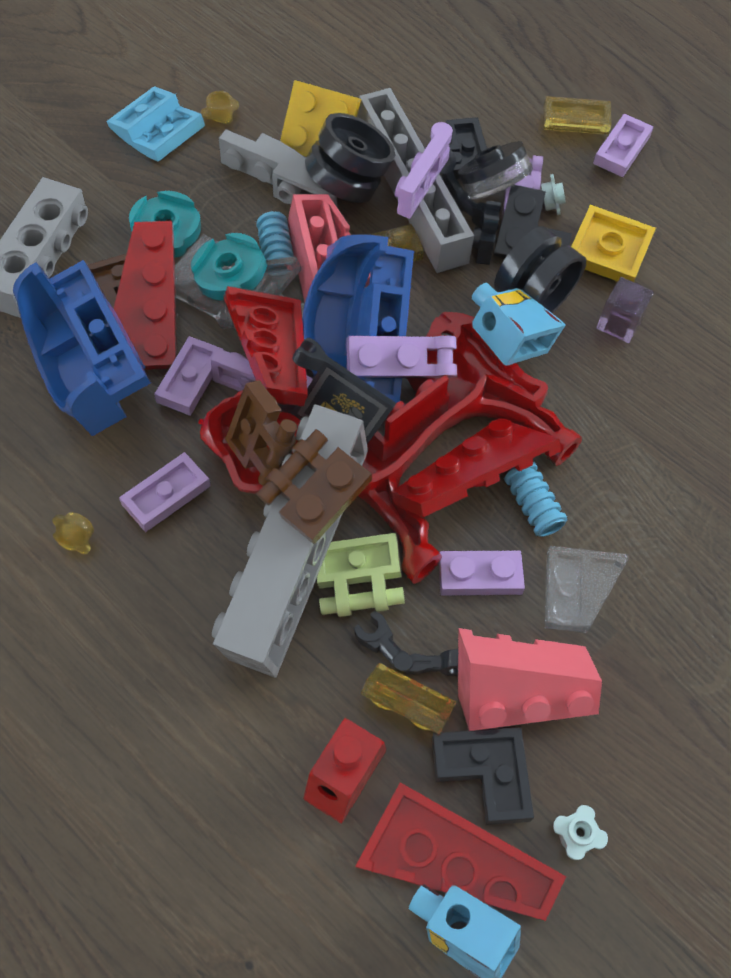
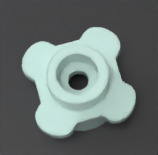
(554, 195)
(574, 844)

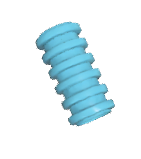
(274, 236)
(536, 500)

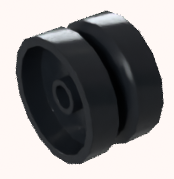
(349, 158)
(541, 268)

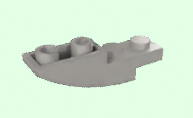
(270, 163)

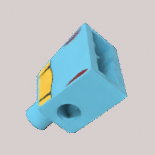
(514, 324)
(482, 945)

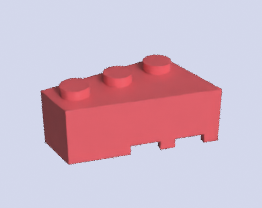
(314, 226)
(523, 682)

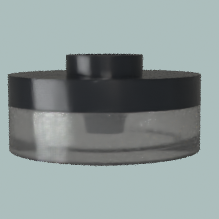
(495, 169)

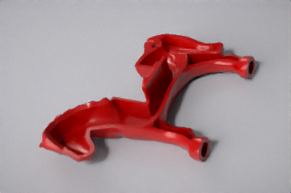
(480, 390)

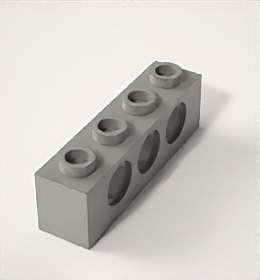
(39, 235)

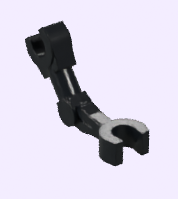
(460, 196)
(400, 660)

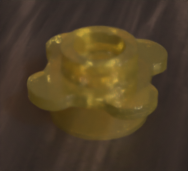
(220, 107)
(73, 532)

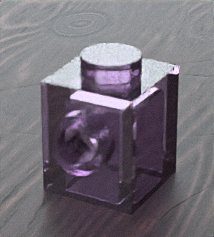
(625, 309)

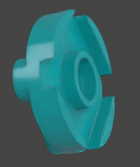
(171, 206)
(237, 249)

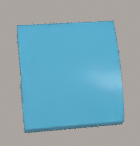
(156, 123)

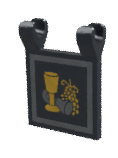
(338, 390)

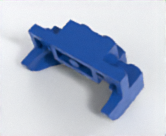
(343, 307)
(78, 344)

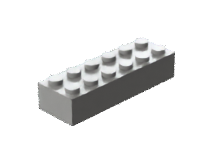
(282, 563)

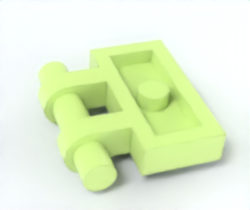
(360, 562)

